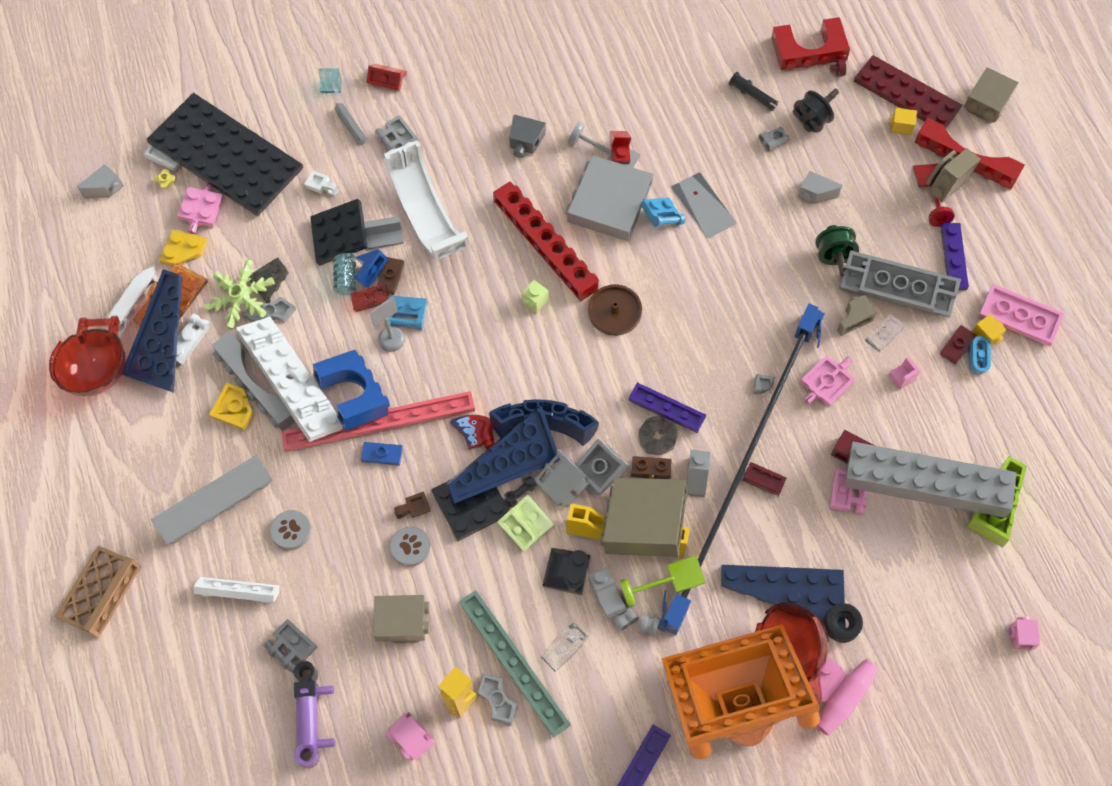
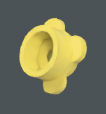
(165, 183)

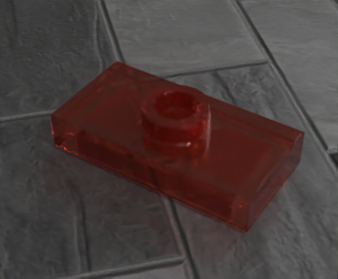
(369, 297)

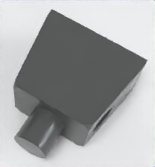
(526, 135)

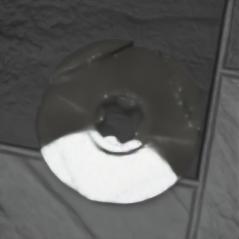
(657, 446)

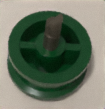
(835, 246)

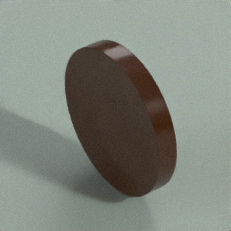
(615, 309)

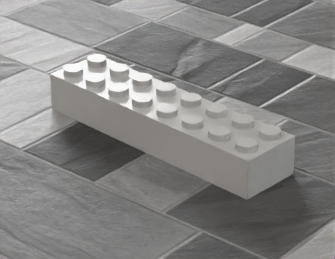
(930, 479)

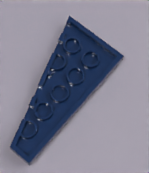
(155, 345)
(516, 454)
(804, 586)

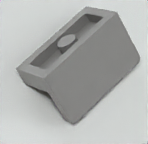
(383, 232)

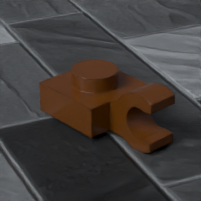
(415, 505)

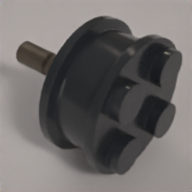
(814, 110)

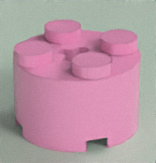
(411, 736)

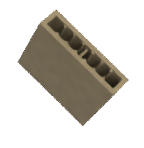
(645, 517)

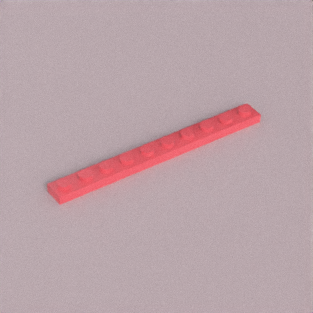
(396, 418)

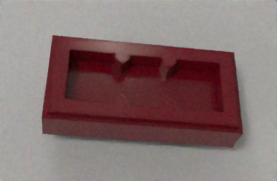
(958, 344)
(764, 479)

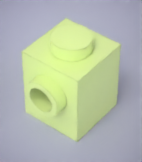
(535, 296)

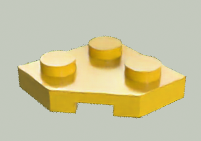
(182, 247)
(232, 407)

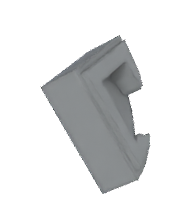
(763, 383)

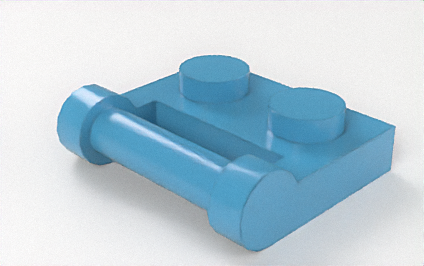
(659, 209)
(409, 308)

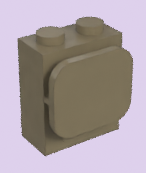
(990, 95)
(952, 173)
(400, 618)

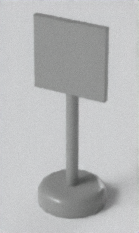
(577, 133)
(390, 338)

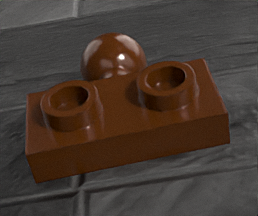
(651, 467)

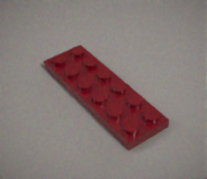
(906, 91)

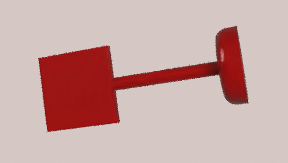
(940, 214)

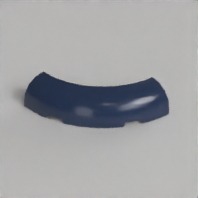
(559, 417)

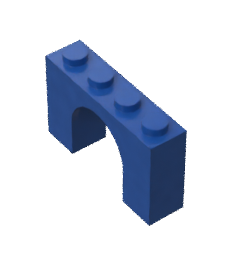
(352, 368)

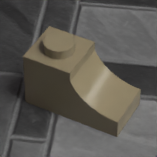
(859, 313)

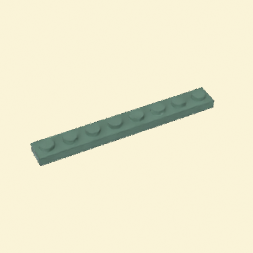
(515, 664)

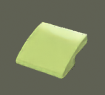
(525, 523)

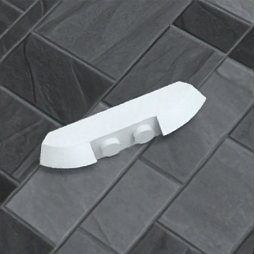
(133, 299)

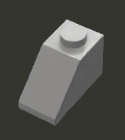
(100, 184)
(818, 188)
(697, 472)

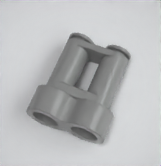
(768, 140)
(627, 618)

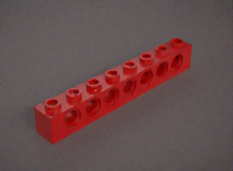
(580, 288)

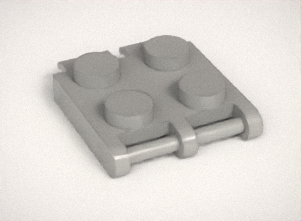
(562, 480)

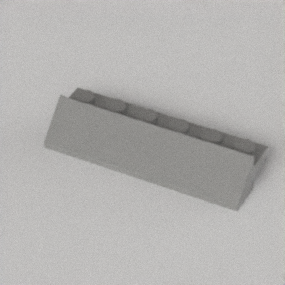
(900, 284)
(212, 500)

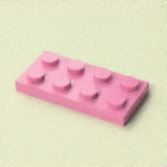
(1022, 315)

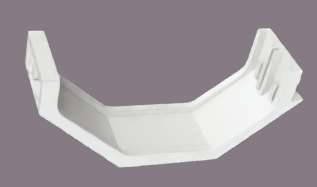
(422, 203)

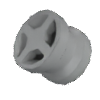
(649, 625)

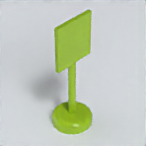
(684, 574)

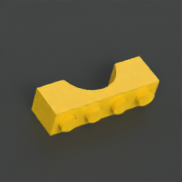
(456, 692)

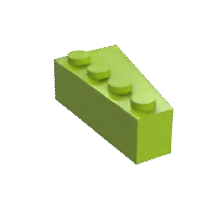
(998, 528)

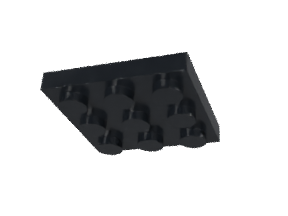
(338, 231)
(471, 513)

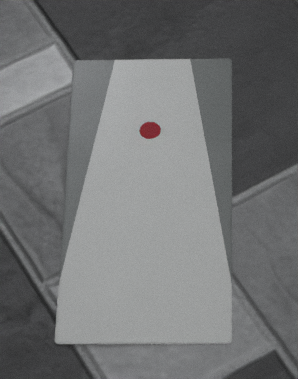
(704, 205)

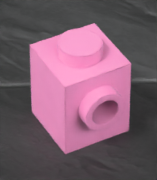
(1024, 633)

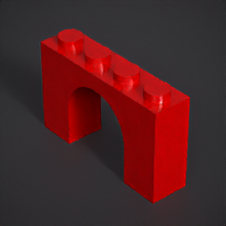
(792, 55)

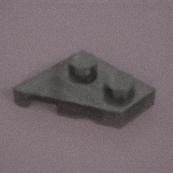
(272, 269)

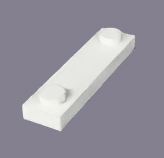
(236, 589)

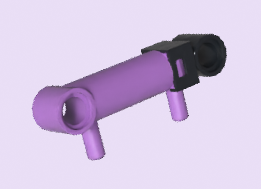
(306, 695)

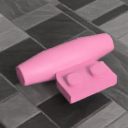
(842, 692)

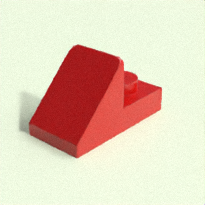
(620, 146)

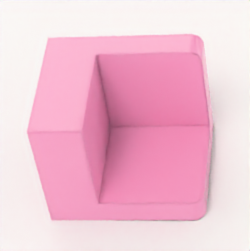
(905, 373)

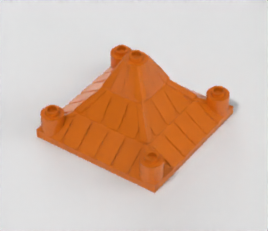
(739, 689)

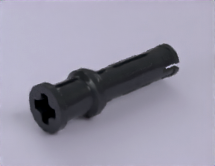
(745, 86)

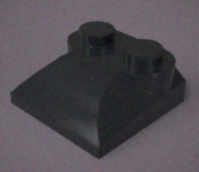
(566, 570)

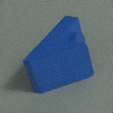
(372, 265)

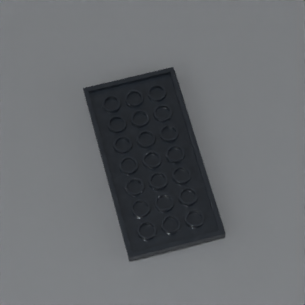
(225, 154)

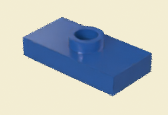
(382, 453)

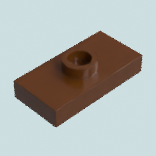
(391, 274)

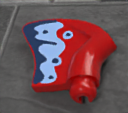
(475, 429)

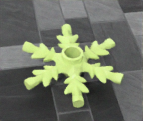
(239, 294)

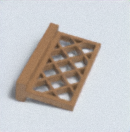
(110, 596)

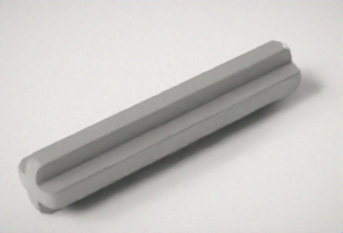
(350, 123)

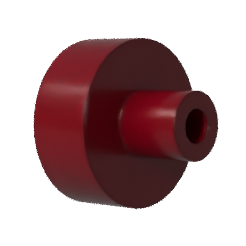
(839, 68)

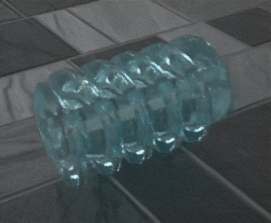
(344, 274)

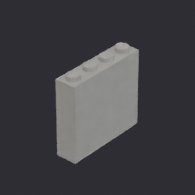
(609, 197)

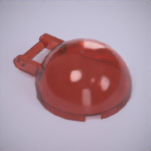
(90, 359)
(806, 636)

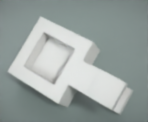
(319, 182)

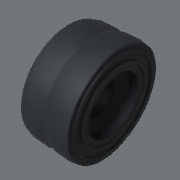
(848, 612)

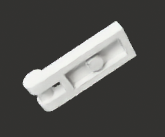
(189, 337)

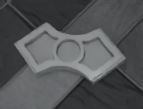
(277, 310)
(502, 708)

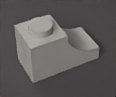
(606, 593)

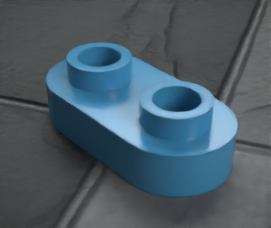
(981, 356)

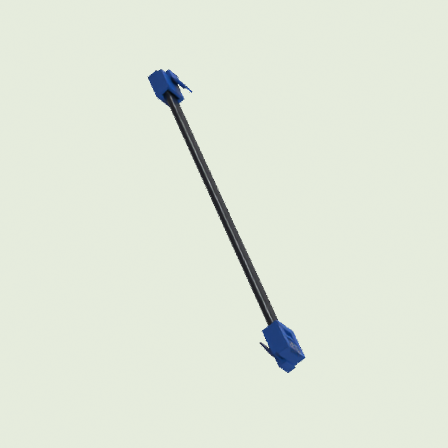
(811, 318)

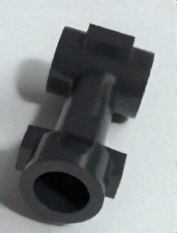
(512, 496)

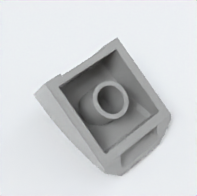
(601, 467)

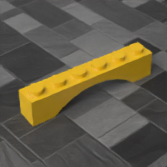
(590, 524)

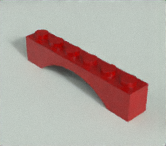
(998, 169)

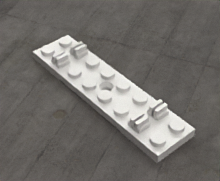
(301, 393)

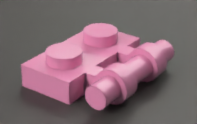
(842, 497)

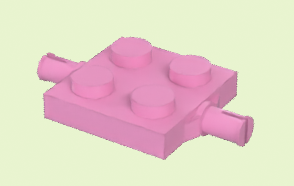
(200, 207)
(827, 380)

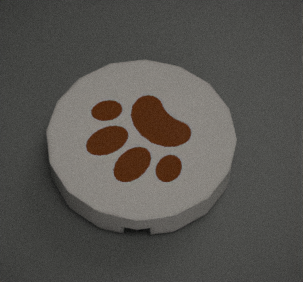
(290, 529)
(410, 546)

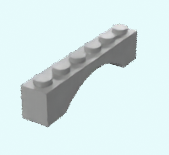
(233, 355)

